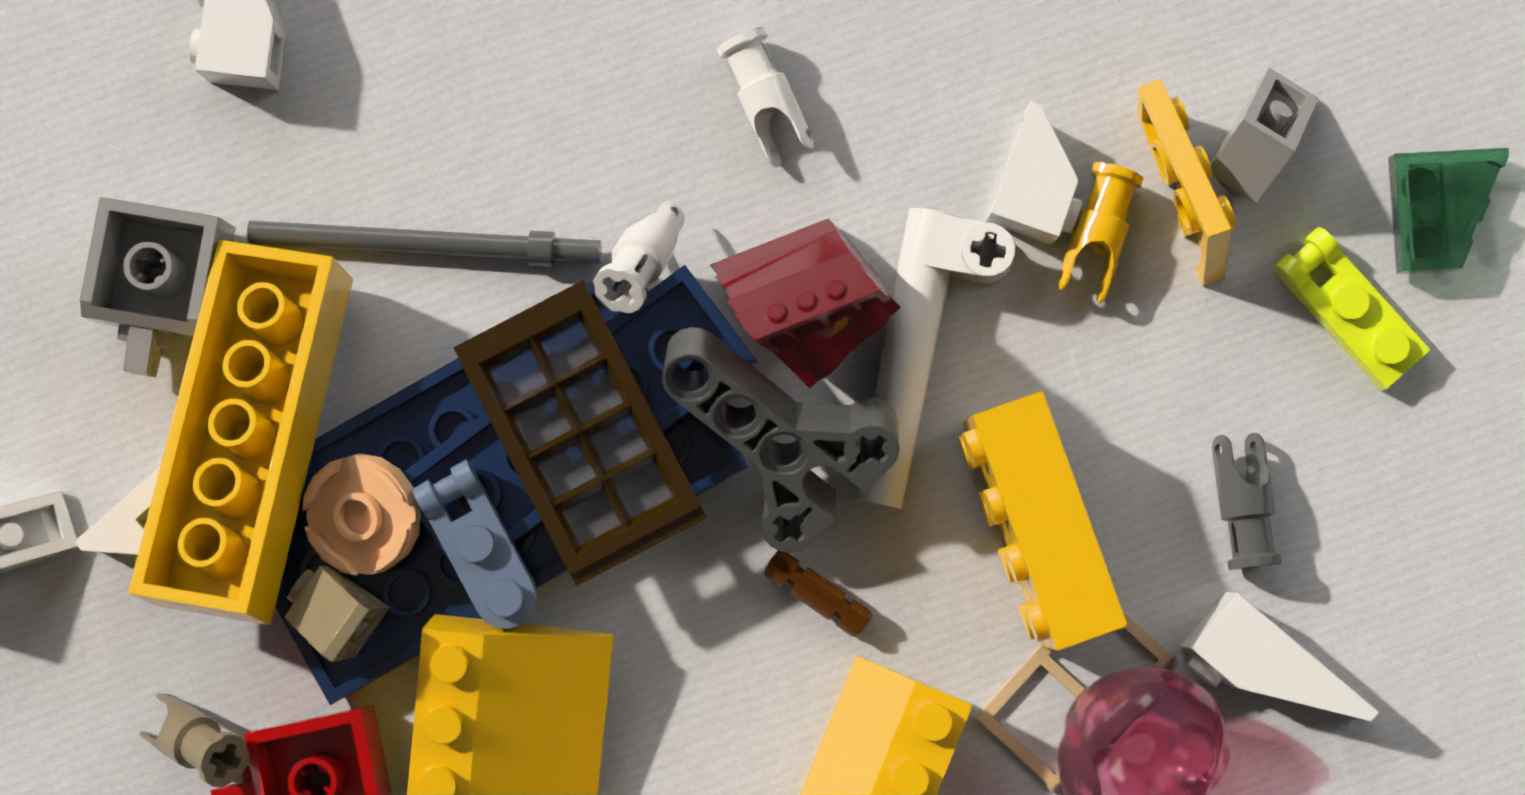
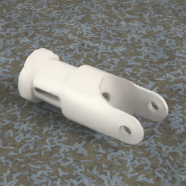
(763, 89)
(639, 259)

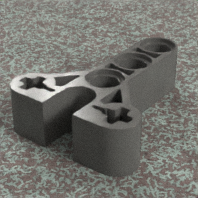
(852, 438)

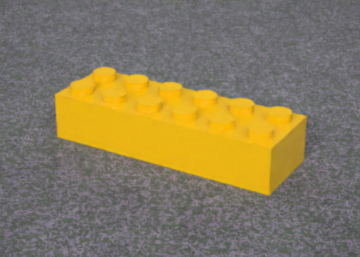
(242, 433)

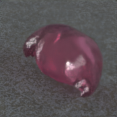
(1142, 737)

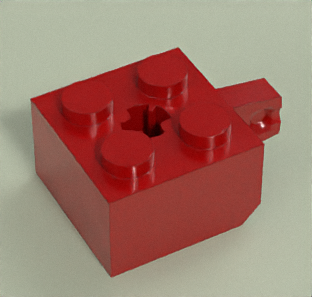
(340, 743)

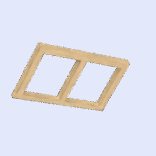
(1042, 658)

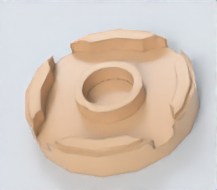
(361, 514)

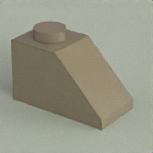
(333, 612)

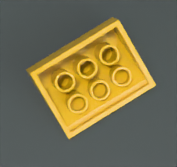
(509, 709)

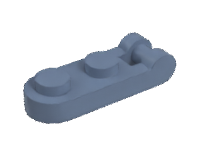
(480, 548)

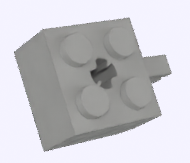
(118, 283)

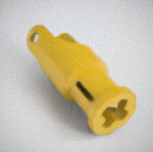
(1103, 222)

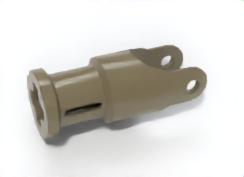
(199, 744)

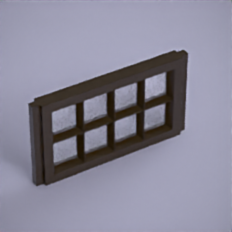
(580, 433)

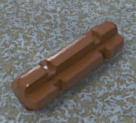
(818, 593)

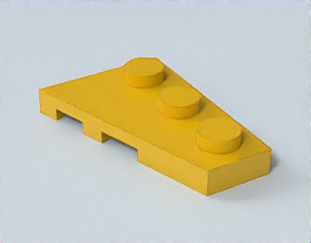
(1188, 166)

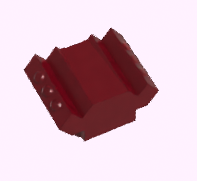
(807, 298)

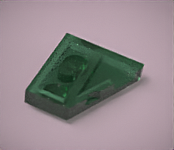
(1439, 204)

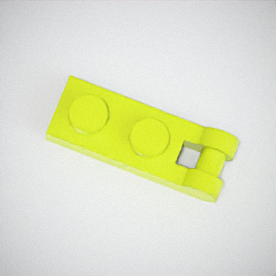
(1351, 310)

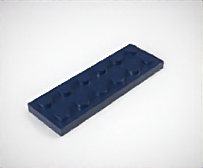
(643, 340)

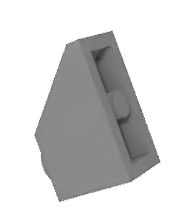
(1263, 136)

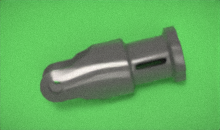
(1246, 503)

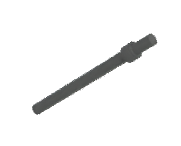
(539, 248)

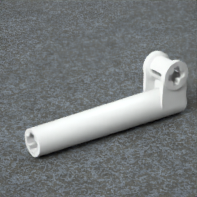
(932, 251)

